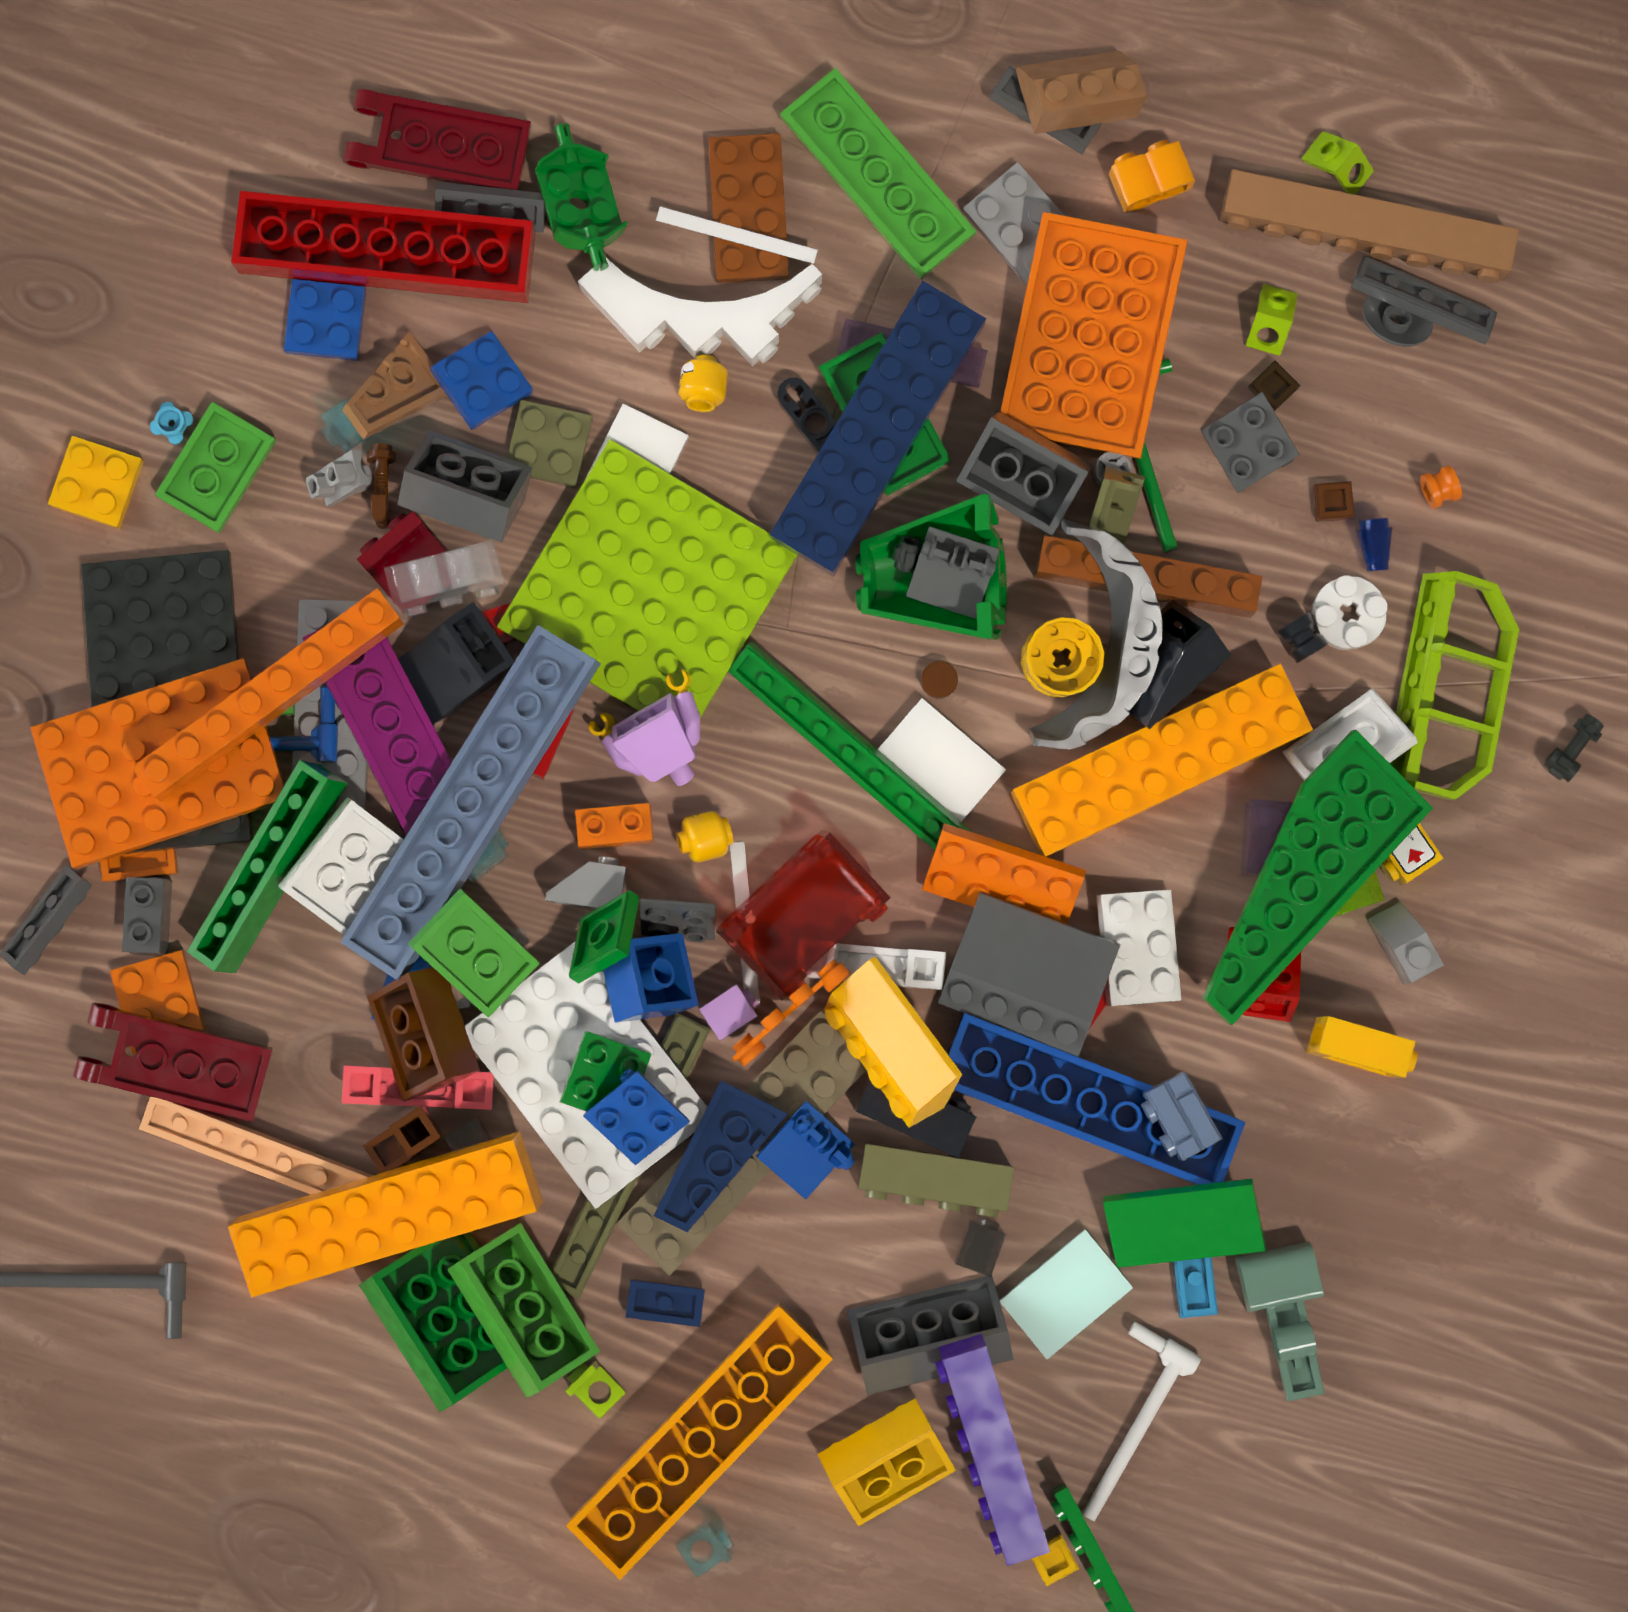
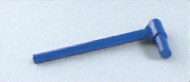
(323, 739)

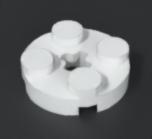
(1328, 616)

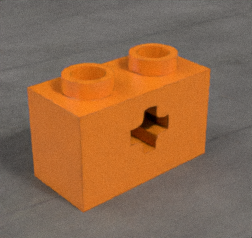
(614, 826)

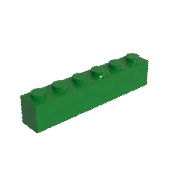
(274, 850)

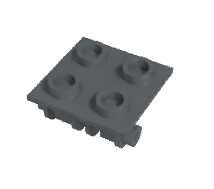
(1250, 442)
(952, 572)
(676, 917)

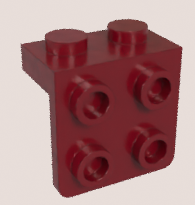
(403, 543)

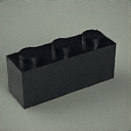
(943, 1130)

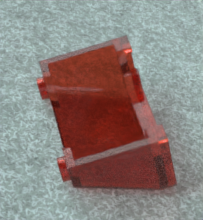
(802, 913)

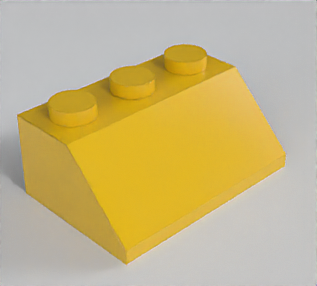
(886, 1462)

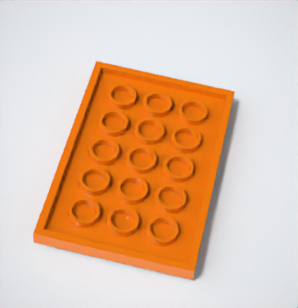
(1093, 333)
(103, 801)

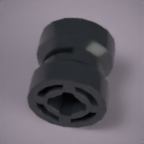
(1301, 635)

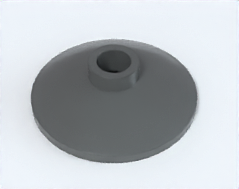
(1395, 324)

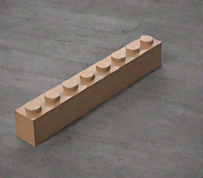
(1369, 226)

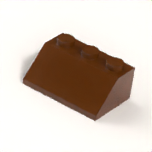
(422, 1033)

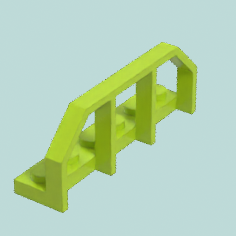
(1422, 670)

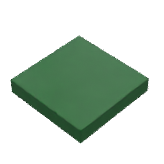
(604, 936)

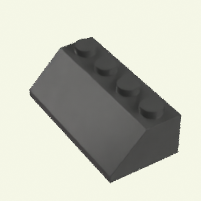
(902, 1335)

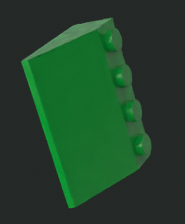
(434, 1320)

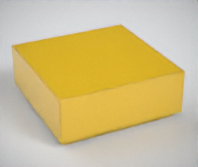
(1057, 1563)

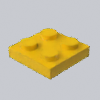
(95, 482)

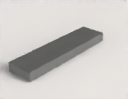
(1424, 299)

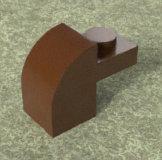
(404, 1140)

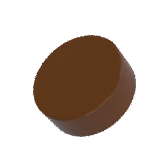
(939, 680)

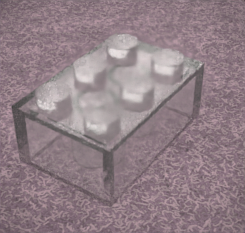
(445, 578)

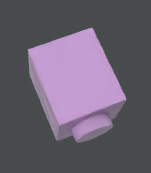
(730, 1011)

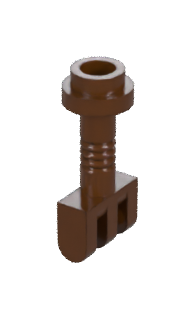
(381, 456)

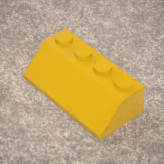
(892, 1043)

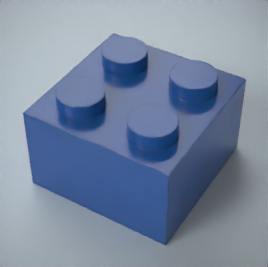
(651, 979)

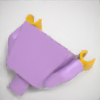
(656, 738)

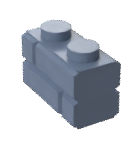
(1181, 1117)

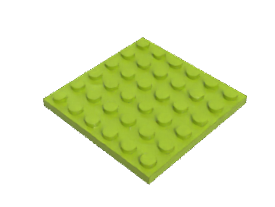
(649, 582)

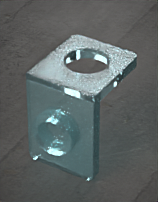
(719, 1541)

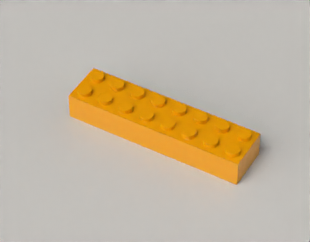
(1161, 761)
(386, 1214)
(699, 1441)

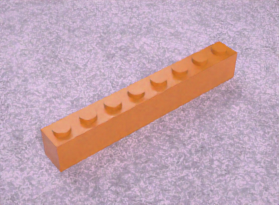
(267, 695)

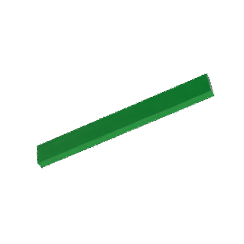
(842, 744)

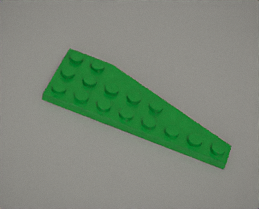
(1330, 843)

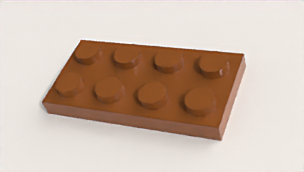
(748, 196)

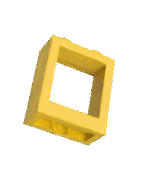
(1362, 1047)

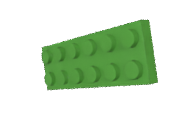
(877, 174)

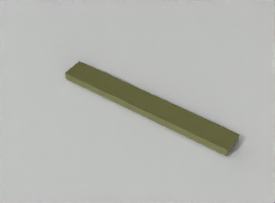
(594, 1225)

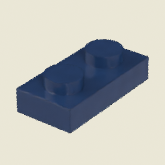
(665, 1303)

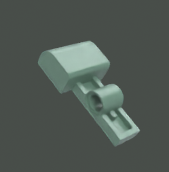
(1280, 1284)

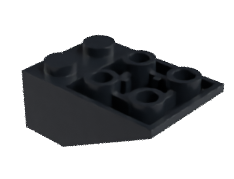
(1186, 657)
(456, 662)

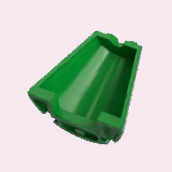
(886, 587)

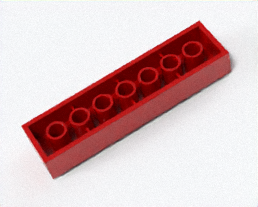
(383, 246)

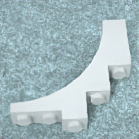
(698, 325)

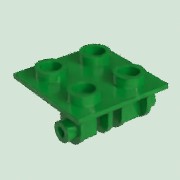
(599, 1070)

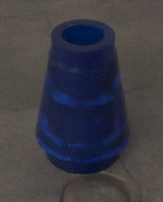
(1375, 543)

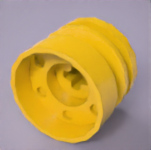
(1083, 657)

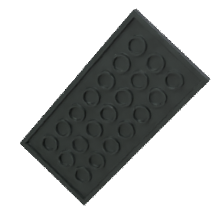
(157, 625)

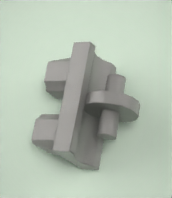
(340, 479)

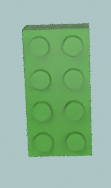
(523, 1310)

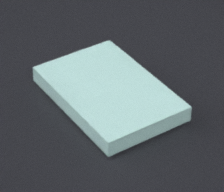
(1065, 1294)

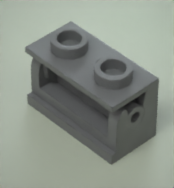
(147, 916)

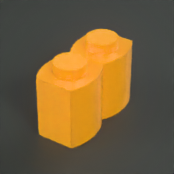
(1151, 176)

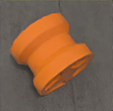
(1441, 487)

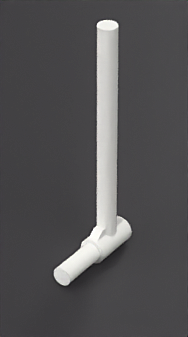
(1177, 1362)

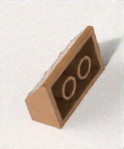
(1081, 91)

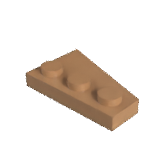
(394, 390)

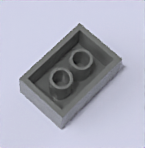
(1024, 472)
(464, 486)

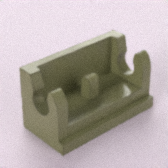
(1116, 502)

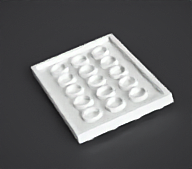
(531, 1053)

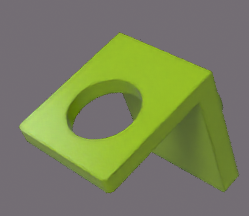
(1337, 158)
(1274, 311)
(584, 1377)

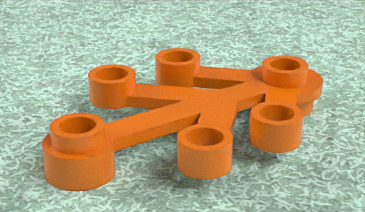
(750, 1047)

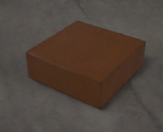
(1333, 501)

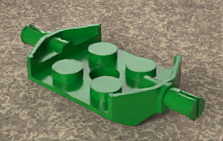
(582, 174)

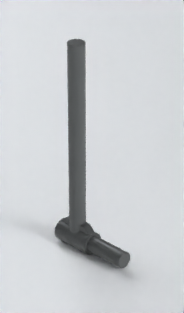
(169, 1281)

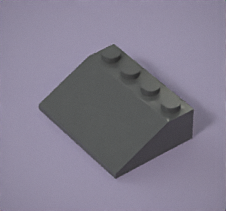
(1029, 973)

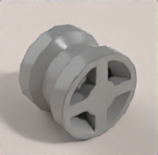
(1109, 459)

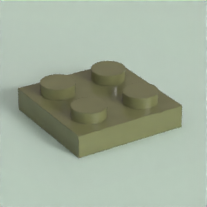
(550, 442)

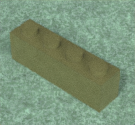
(935, 1178)

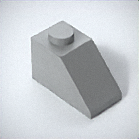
(591, 884)
(1405, 943)

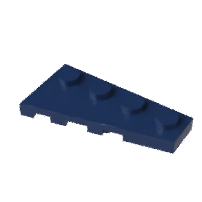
(722, 1144)

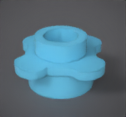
(164, 415)

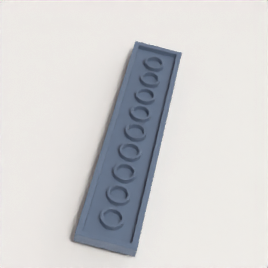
(471, 800)

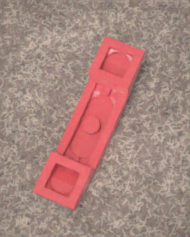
(379, 1087)

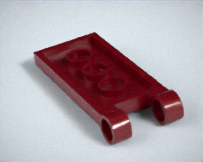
(441, 142)
(178, 1063)

